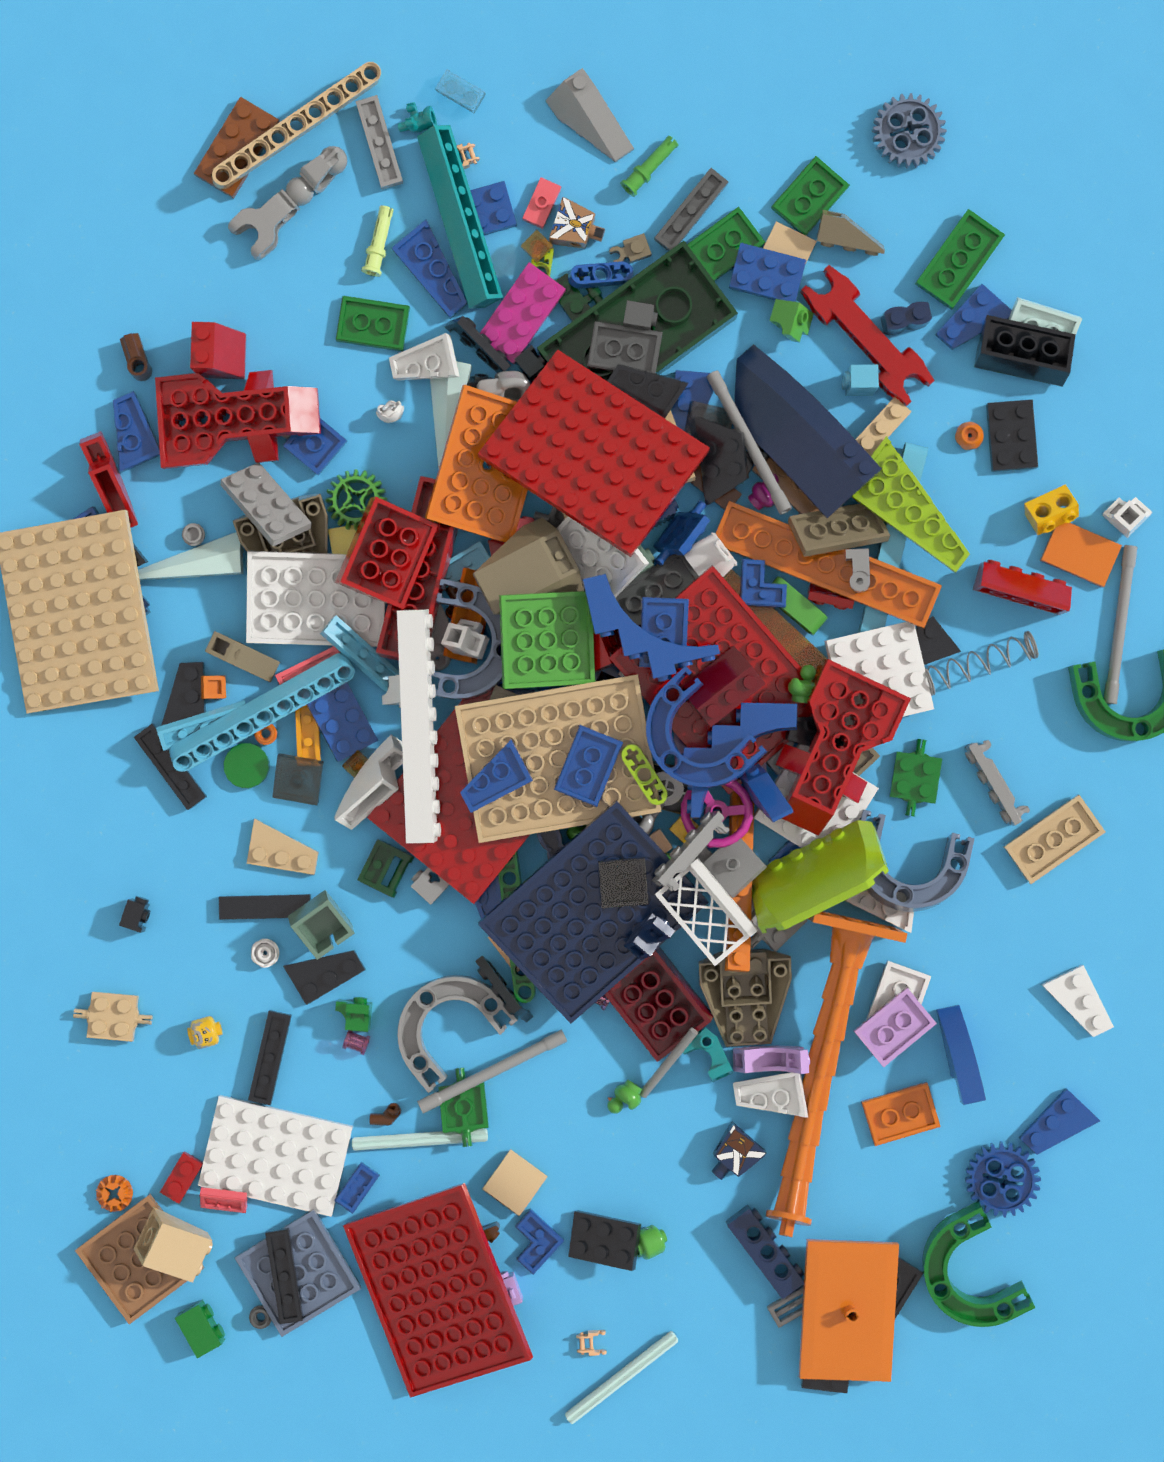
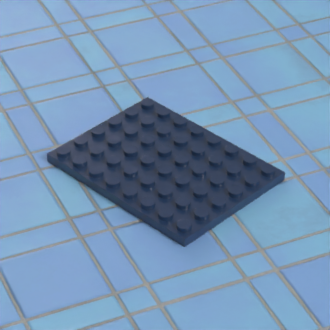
(556, 918)

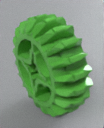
(347, 506)

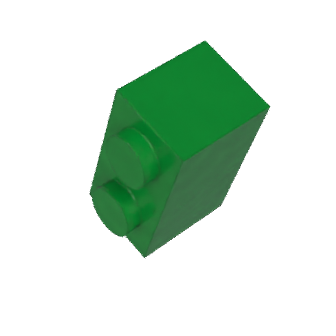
(200, 1328)

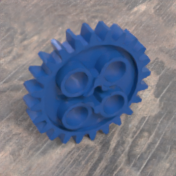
(997, 1198)

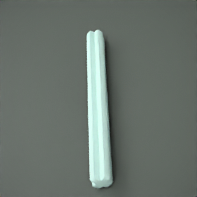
(415, 1139)
(621, 1377)

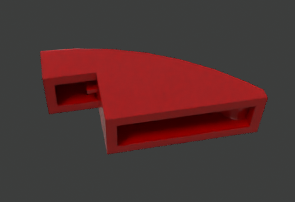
(106, 476)

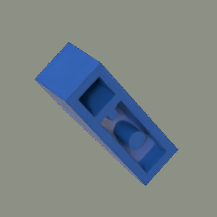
(765, 793)

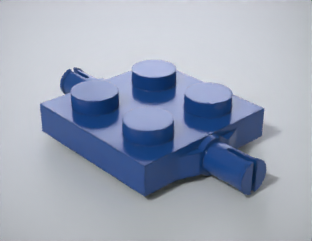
(681, 533)

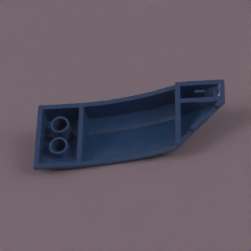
(800, 433)

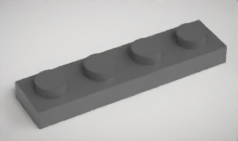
(691, 210)

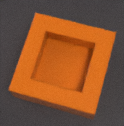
(213, 687)

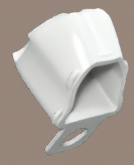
(710, 552)

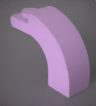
(771, 1058)

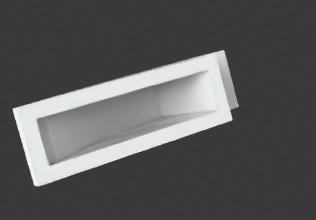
(372, 784)

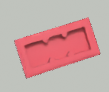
(541, 203)
(223, 1200)

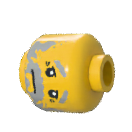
(204, 1032)

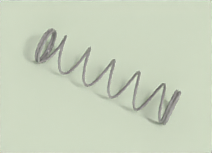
(1027, 636)

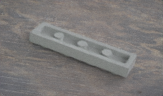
(379, 142)

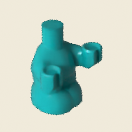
(418, 121)

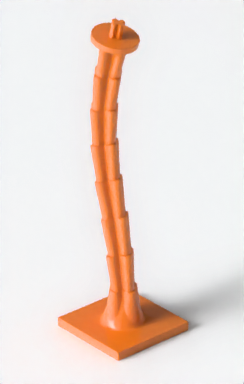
(849, 949)

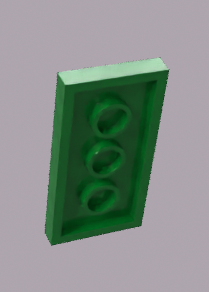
(960, 259)

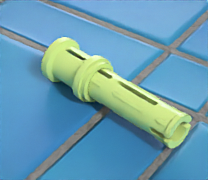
(376, 251)

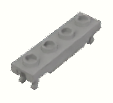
(999, 790)
(683, 856)

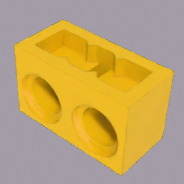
(1050, 506)

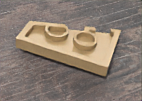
(279, 851)

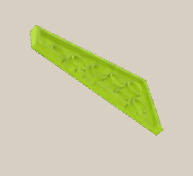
(906, 506)

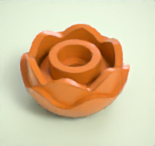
(966, 442)

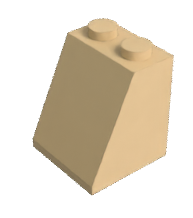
(172, 1246)

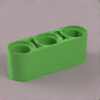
(801, 609)

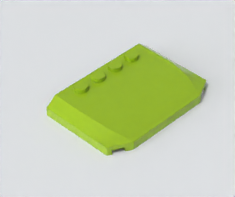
(818, 876)

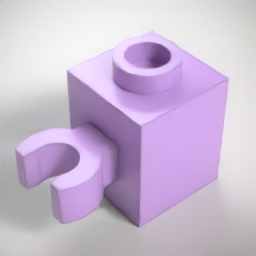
(512, 1287)

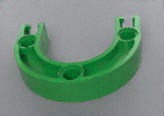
(1103, 718)
(953, 1302)

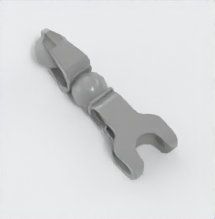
(284, 205)

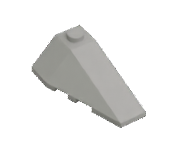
(585, 111)

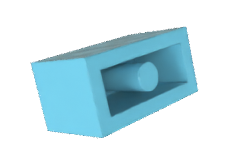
(861, 380)

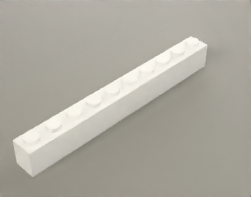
(417, 726)

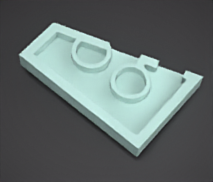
(1044, 316)

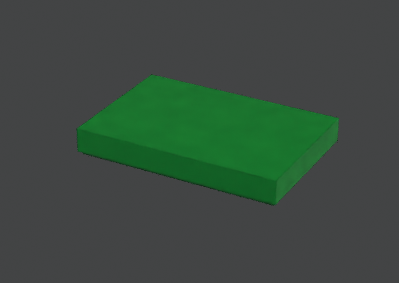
(810, 193)
(720, 243)
(372, 323)

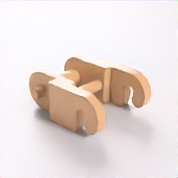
(469, 147)
(591, 1333)

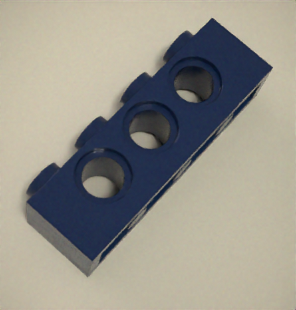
(782, 1283)

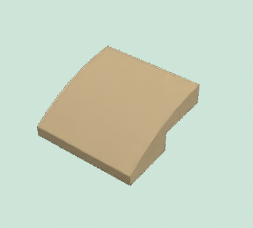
(514, 1182)

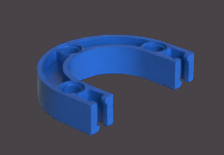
(662, 744)

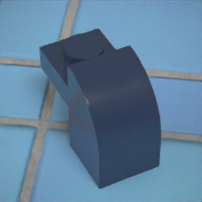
(648, 936)

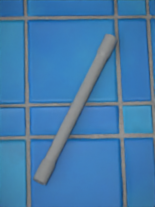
(721, 390)
(1128, 565)
(546, 1044)

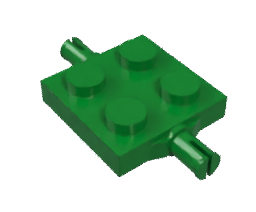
(916, 777)
(465, 1111)

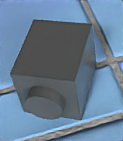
(639, 315)

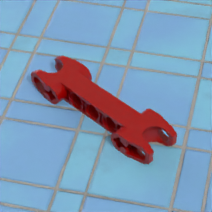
(892, 363)

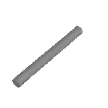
(668, 1062)

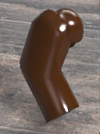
(387, 1117)

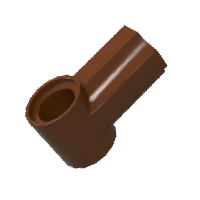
(135, 355)

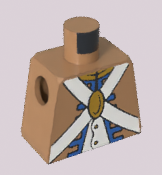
(574, 226)

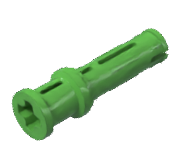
(642, 173)

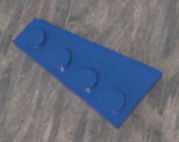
(427, 263)

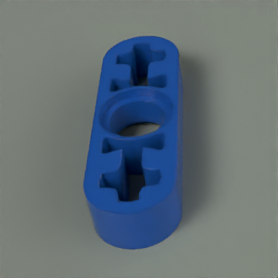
(608, 268)

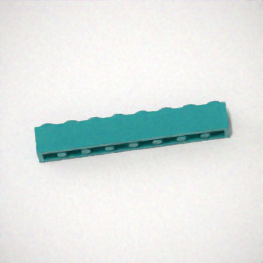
(459, 216)

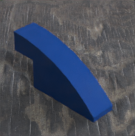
(960, 1055)

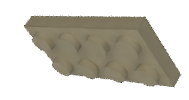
(844, 529)

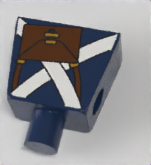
(736, 1152)

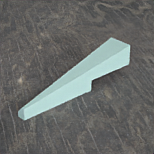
(445, 397)
(214, 558)

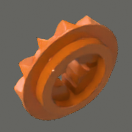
(113, 1182)

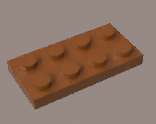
(241, 127)

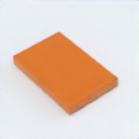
(1081, 553)
(900, 1114)

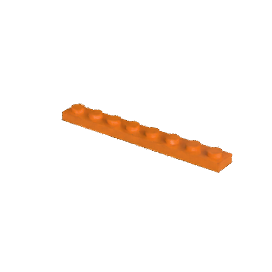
(740, 958)

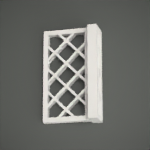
(725, 903)

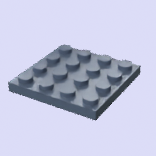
(319, 1266)

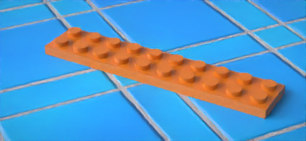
(771, 540)

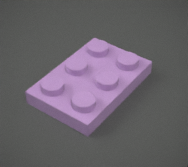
(895, 1027)

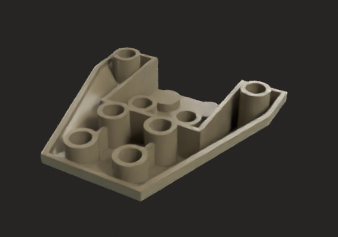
(310, 541)
(529, 563)
(750, 1002)

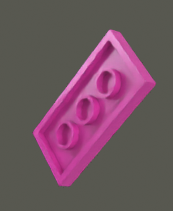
(522, 311)

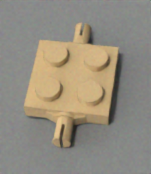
(112, 1016)

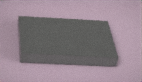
(625, 346)

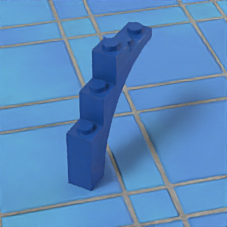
(661, 655)
(754, 719)

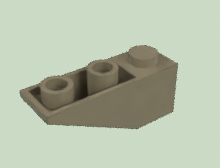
(841, 230)
(242, 656)

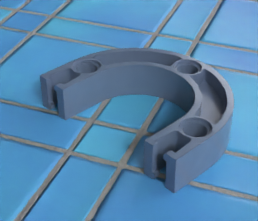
(490, 672)
(925, 895)

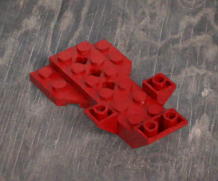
(255, 415)
(827, 770)

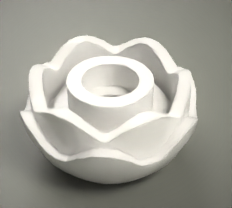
(390, 411)
(265, 960)

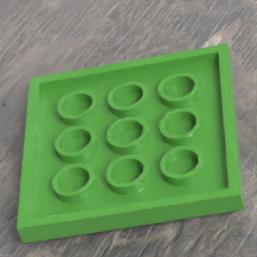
(546, 639)

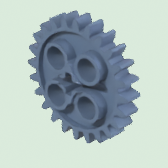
(903, 112)

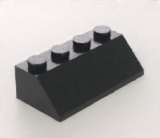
(1025, 350)

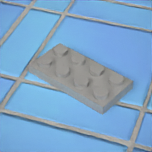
(265, 504)

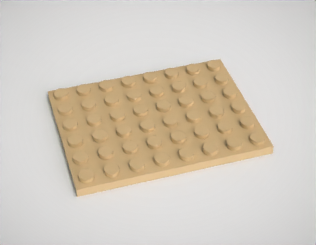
(77, 612)
(543, 733)

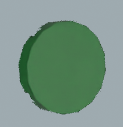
(246, 765)

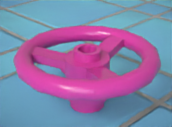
(746, 809)

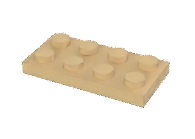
(1054, 839)

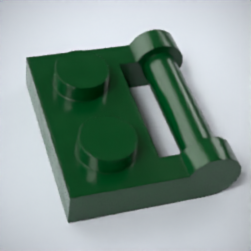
(378, 865)

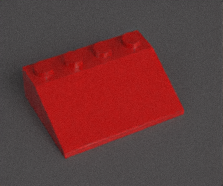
(386, 553)

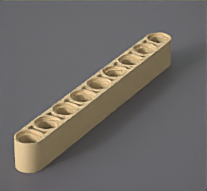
(301, 115)

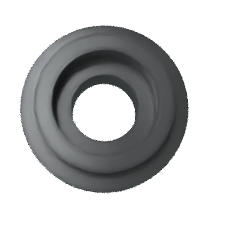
(259, 1324)

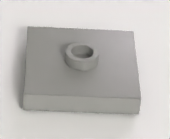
(734, 866)

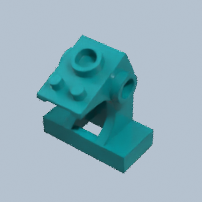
(720, 1066)

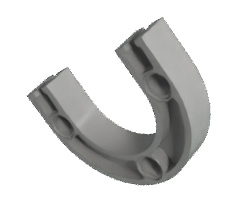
(415, 1011)

